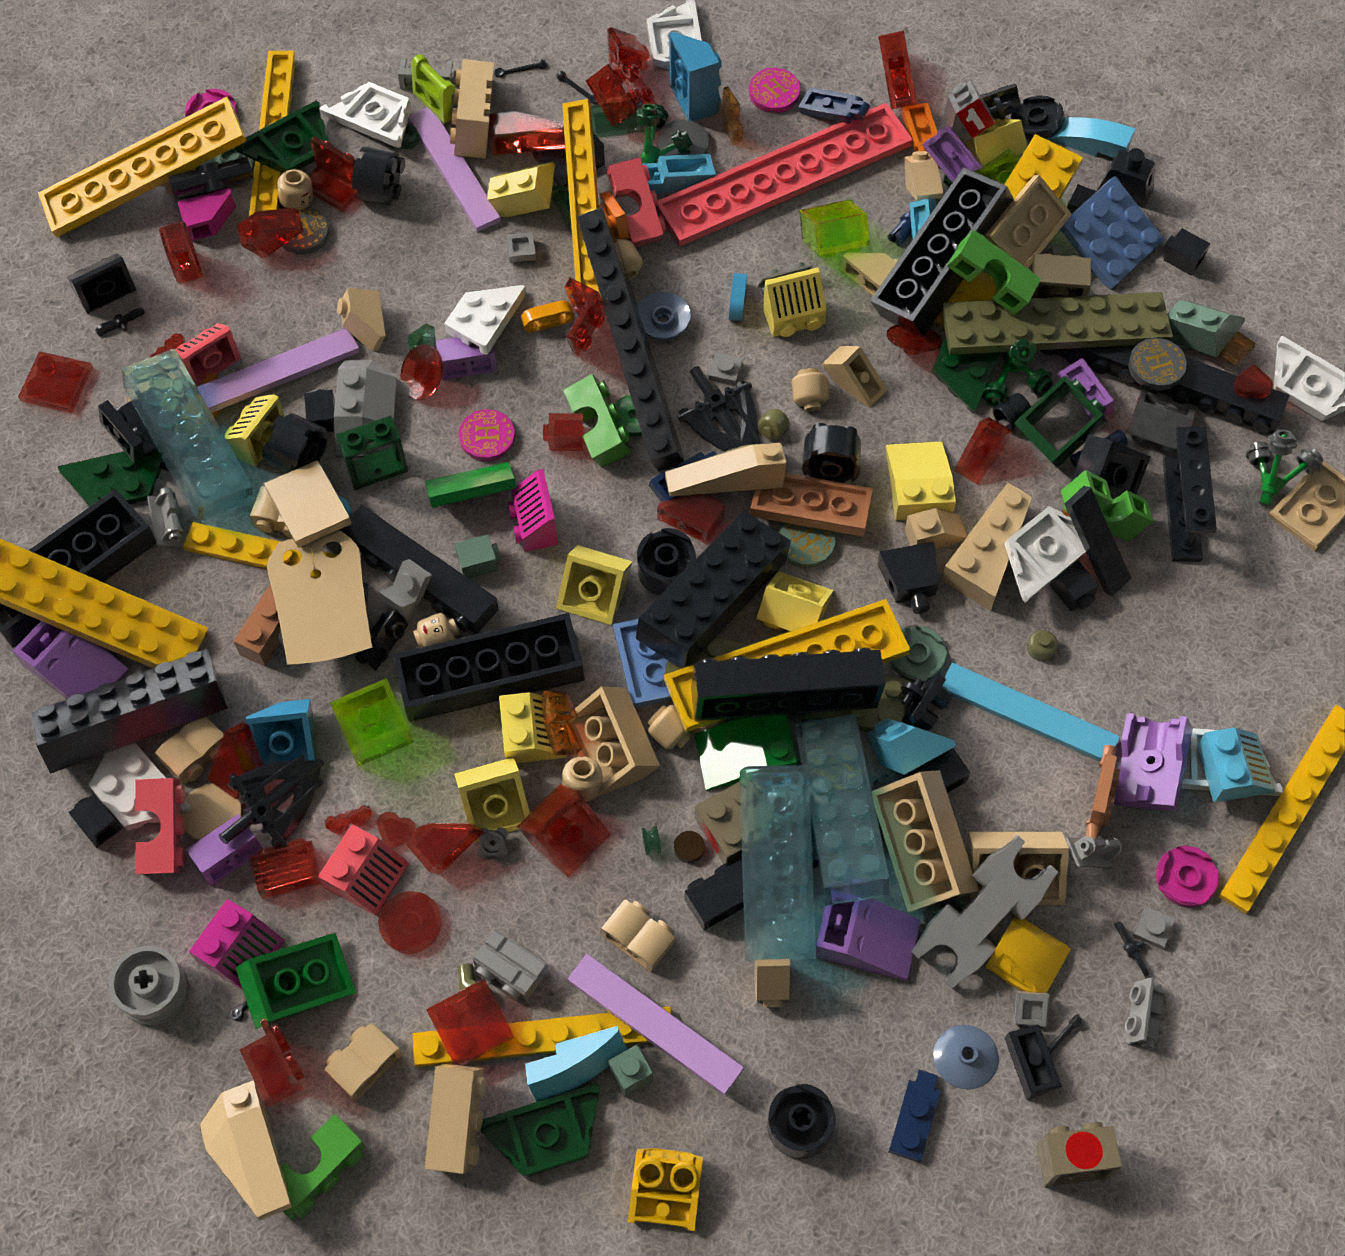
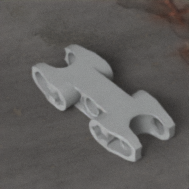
(968, 929)

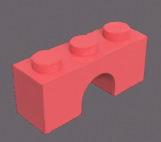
(631, 180)
(165, 851)

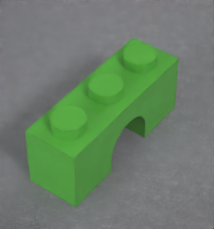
(1013, 281)
(608, 439)
(1124, 515)
(339, 1150)

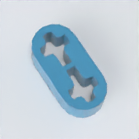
(738, 296)

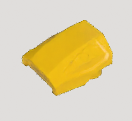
(1027, 957)
(665, 1187)

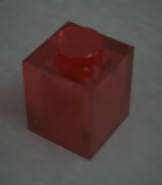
(564, 432)

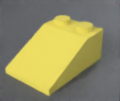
(919, 478)

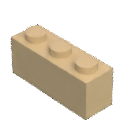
(455, 1118)

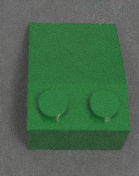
(743, 743)
(295, 979)

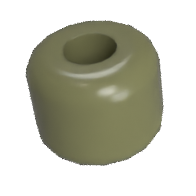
(773, 424)
(1042, 645)

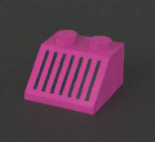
(533, 513)
(231, 940)

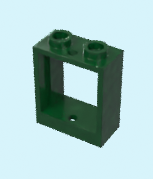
(1045, 404)
(389, 461)

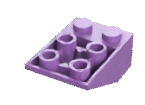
(67, 661)
(868, 937)

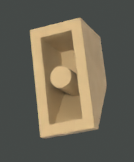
(923, 176)
(868, 269)
(363, 316)
(855, 374)
(935, 526)
(772, 981)

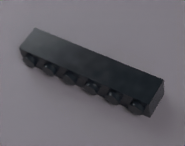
(447, 589)

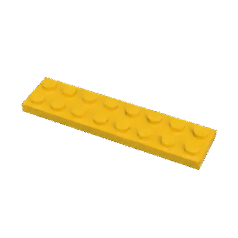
(141, 167)
(1057, 169)
(94, 609)
(863, 627)

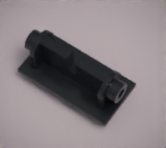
(387, 632)

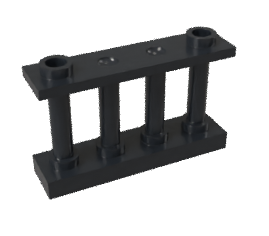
(1189, 494)

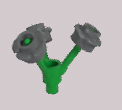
(1281, 443)

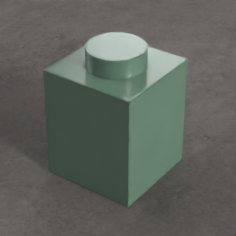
(477, 556)
(630, 1070)

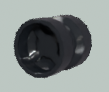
(1012, 410)

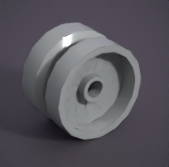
(148, 985)

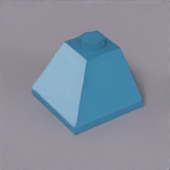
(284, 731)

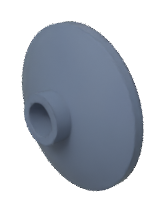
(664, 306)
(961, 1071)

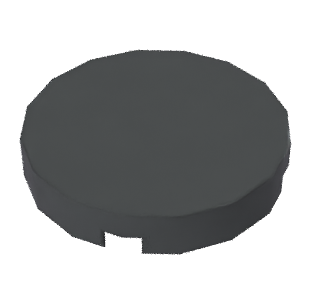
(695, 131)

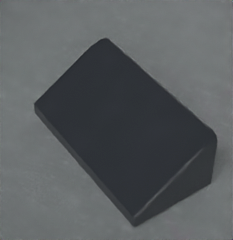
(1032, 1061)

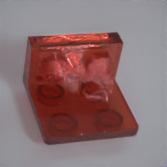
(620, 90)
(332, 175)
(591, 313)
(273, 1069)

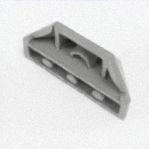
(362, 396)

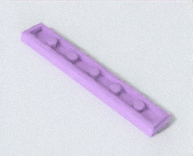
(454, 170)
(278, 370)
(655, 1024)

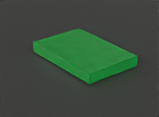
(470, 484)

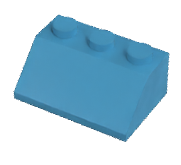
(694, 76)

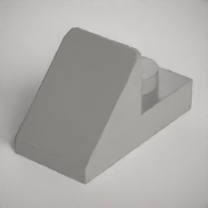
(406, 590)

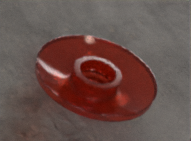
(911, 342)
(422, 371)

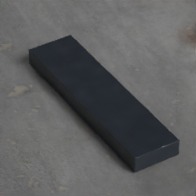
(1097, 540)

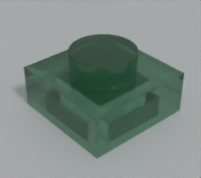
(422, 335)

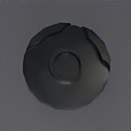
(1040, 116)

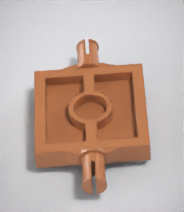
(1105, 792)

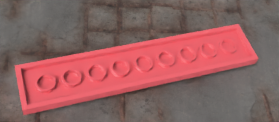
(782, 174)

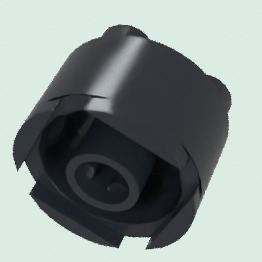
(378, 175)
(294, 443)
(832, 453)
(663, 558)
(787, 1108)

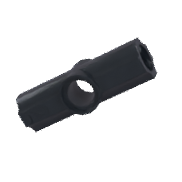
(211, 178)

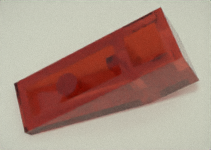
(897, 69)
(523, 133)

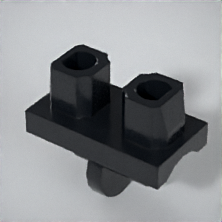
(1003, 101)
(933, 693)

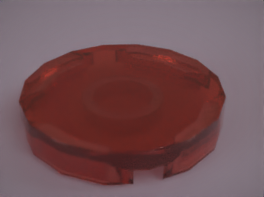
(410, 922)

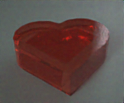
(1253, 382)
(395, 830)

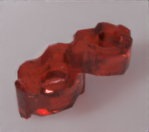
(169, 344)
(357, 817)

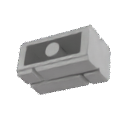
(510, 966)

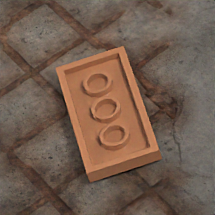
(815, 504)

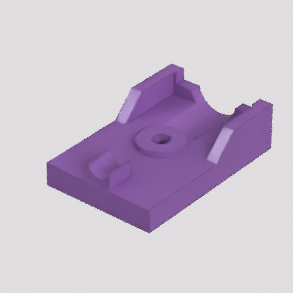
(1157, 783)

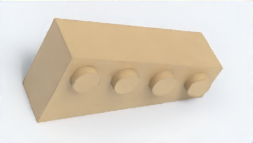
(473, 108)
(982, 557)

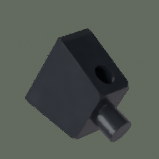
(1133, 173)
(911, 574)

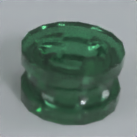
(412, 140)
(651, 840)

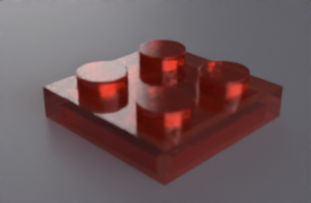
(55, 382)
(470, 1023)

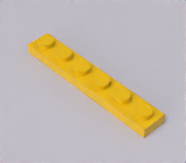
(239, 547)

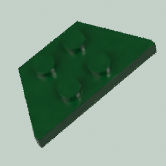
(286, 141)
(965, 374)
(101, 475)
(546, 1131)

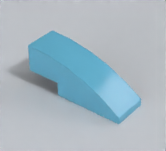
(1094, 136)
(679, 172)
(574, 1064)

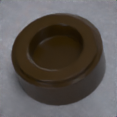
(689, 847)

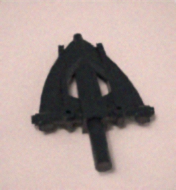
(720, 406)
(299, 779)

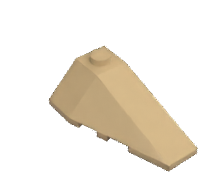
(734, 470)
(244, 1148)

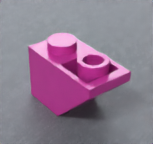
(207, 212)

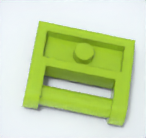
(432, 88)

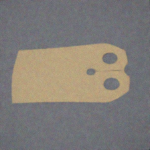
(320, 615)

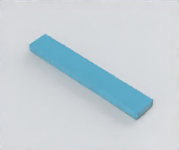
(1028, 712)

